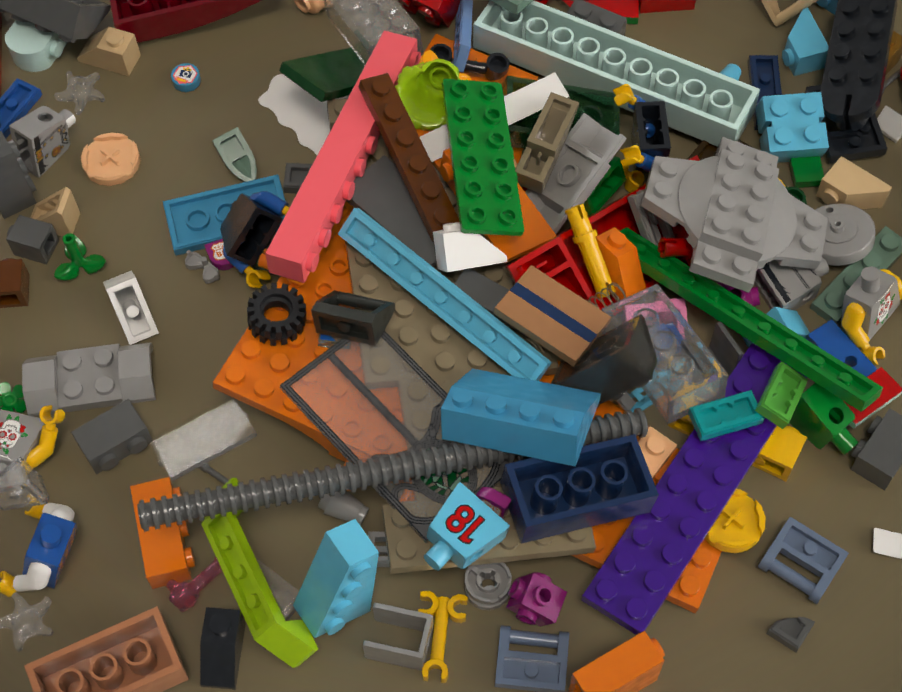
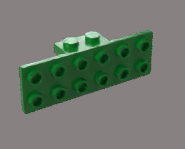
(482, 158)

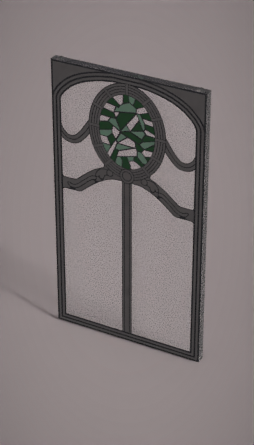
(378, 405)

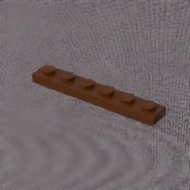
(408, 153)

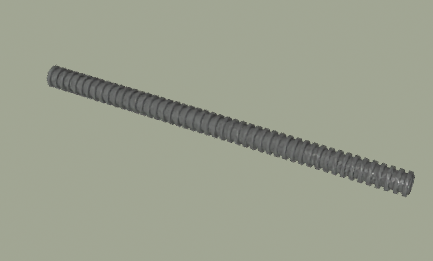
(356, 476)

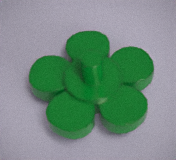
(10, 399)

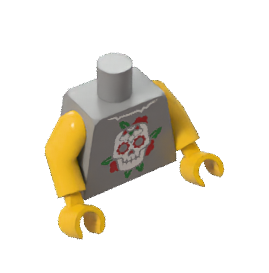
(869, 306)
(28, 436)

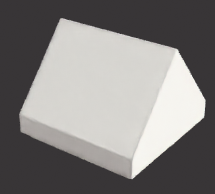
(890, 123)

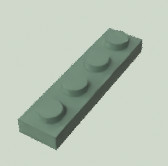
(882, 256)

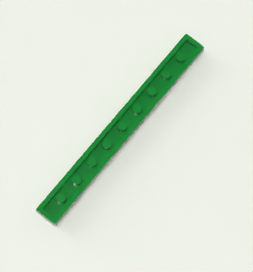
(756, 326)

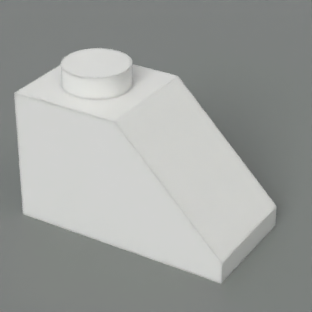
(463, 250)
(130, 307)

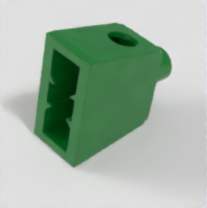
(824, 419)

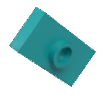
(725, 415)

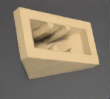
(59, 210)

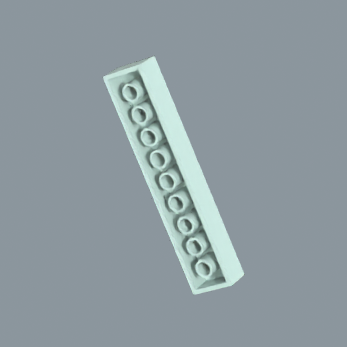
(596, 58)

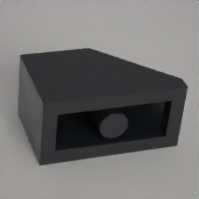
(221, 647)

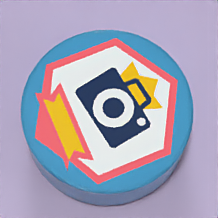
(186, 77)

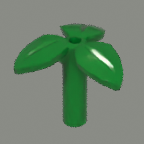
(75, 251)

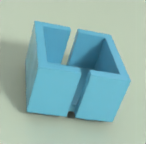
(794, 125)

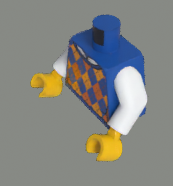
(46, 550)

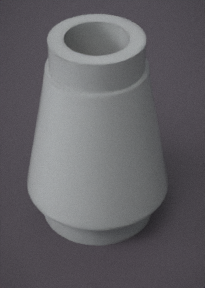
(343, 507)

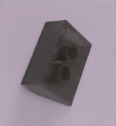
(613, 362)

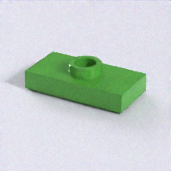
(781, 395)

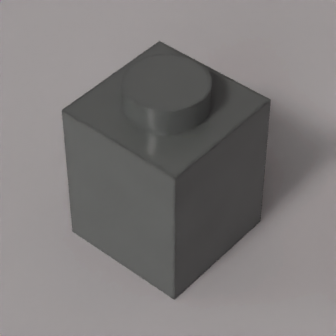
(32, 239)

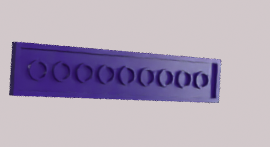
(689, 502)

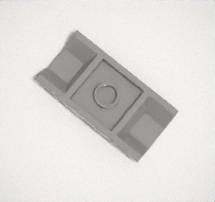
(577, 170)
(88, 378)

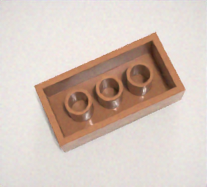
(122, 658)

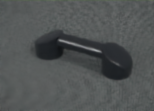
(494, 68)

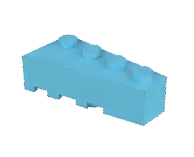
(338, 580)

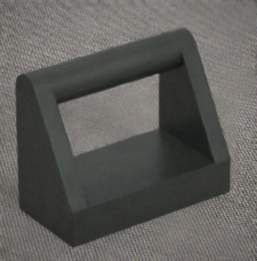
(351, 323)

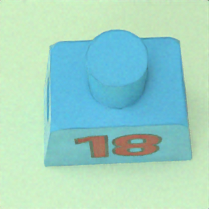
(463, 530)

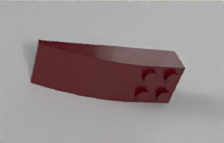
(168, 17)

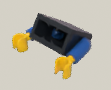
(649, 129)
(248, 231)

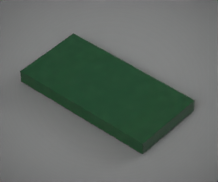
(325, 74)

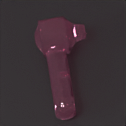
(185, 594)

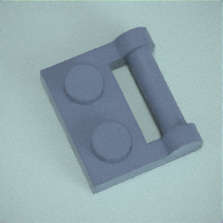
(807, 550)
(532, 670)

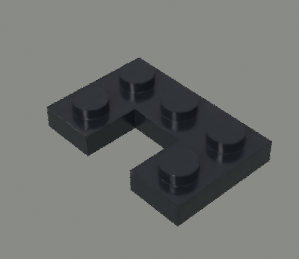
(854, 144)

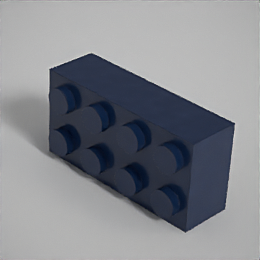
(560, 498)

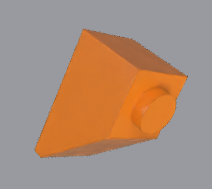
(622, 262)

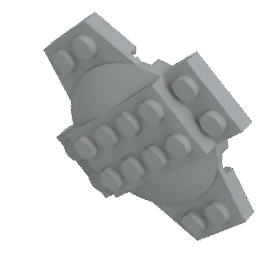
(735, 213)

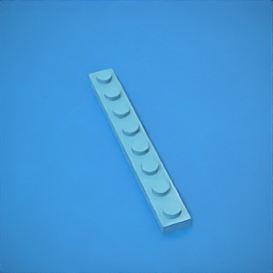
(443, 297)

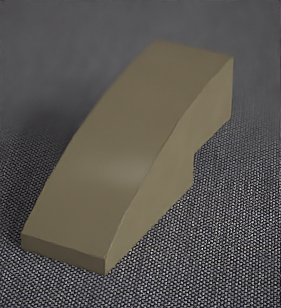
(546, 142)

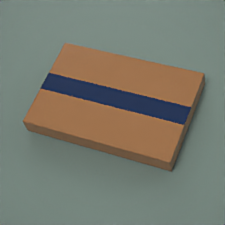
(552, 315)

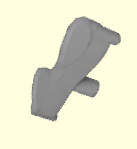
(196, 261)

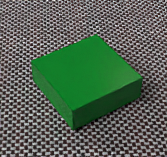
(806, 171)

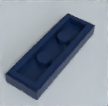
(765, 76)

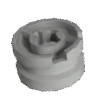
(490, 596)

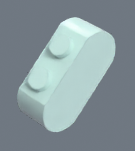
(32, 48)

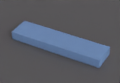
(463, 33)

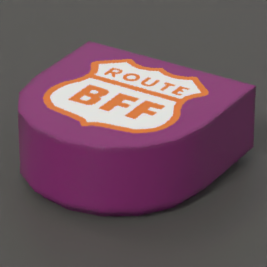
(215, 254)
(495, 500)

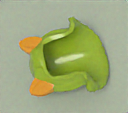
(422, 90)

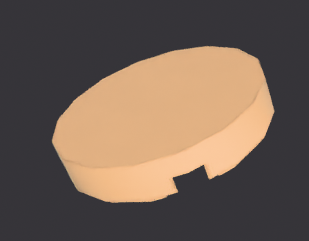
(110, 159)

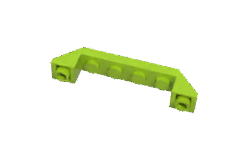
(285, 639)

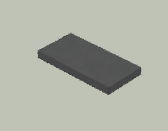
(387, 201)

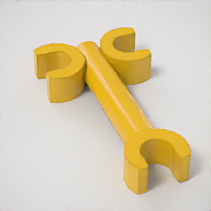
(442, 609)

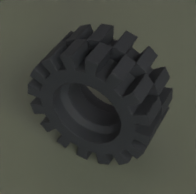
(276, 329)

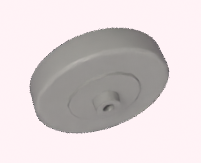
(848, 234)

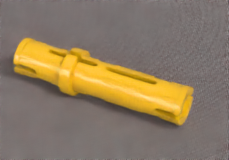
(589, 248)

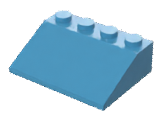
(518, 416)

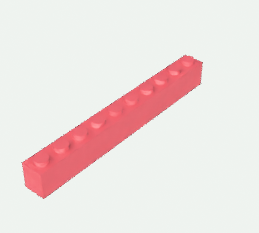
(332, 176)

